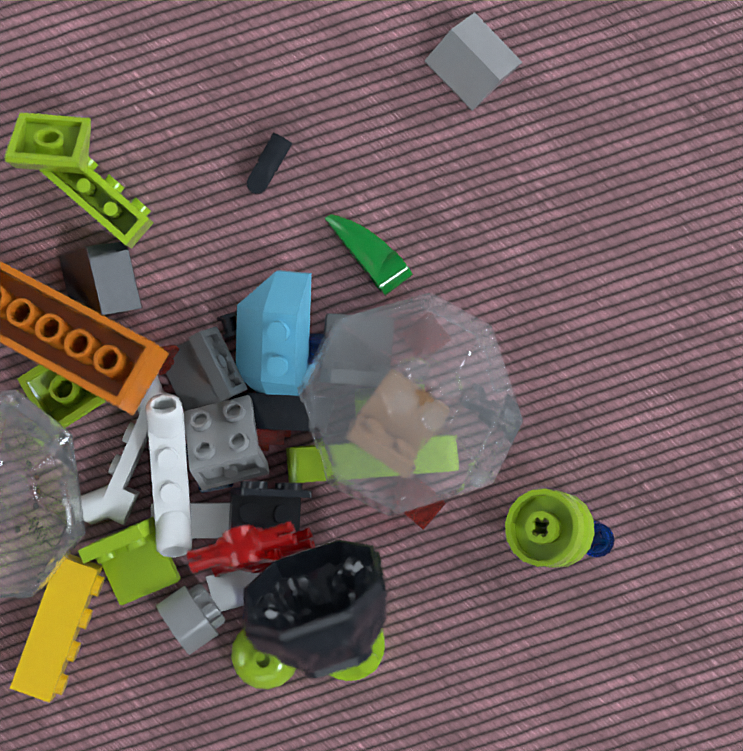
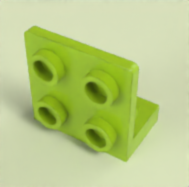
(132, 561)

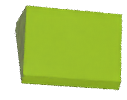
(50, 143)
(57, 395)

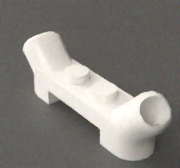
(169, 475)
(117, 499)

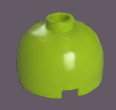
(256, 668)

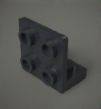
(266, 507)

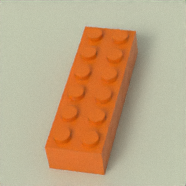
(76, 341)

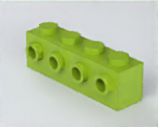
(105, 202)

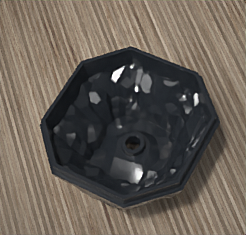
(318, 607)

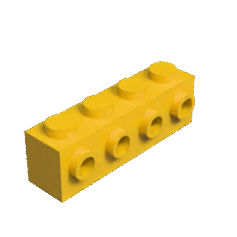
(56, 629)

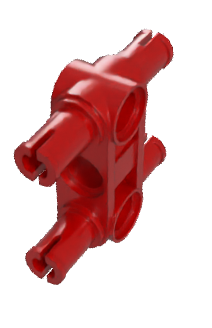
(250, 549)

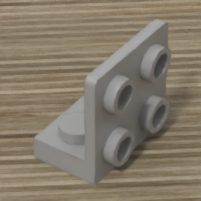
(223, 443)

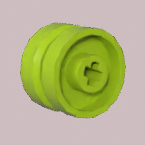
(549, 528)

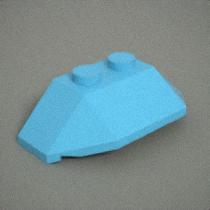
(275, 333)

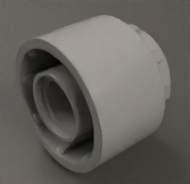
(191, 616)

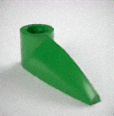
(373, 255)

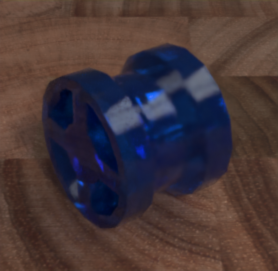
(606, 540)

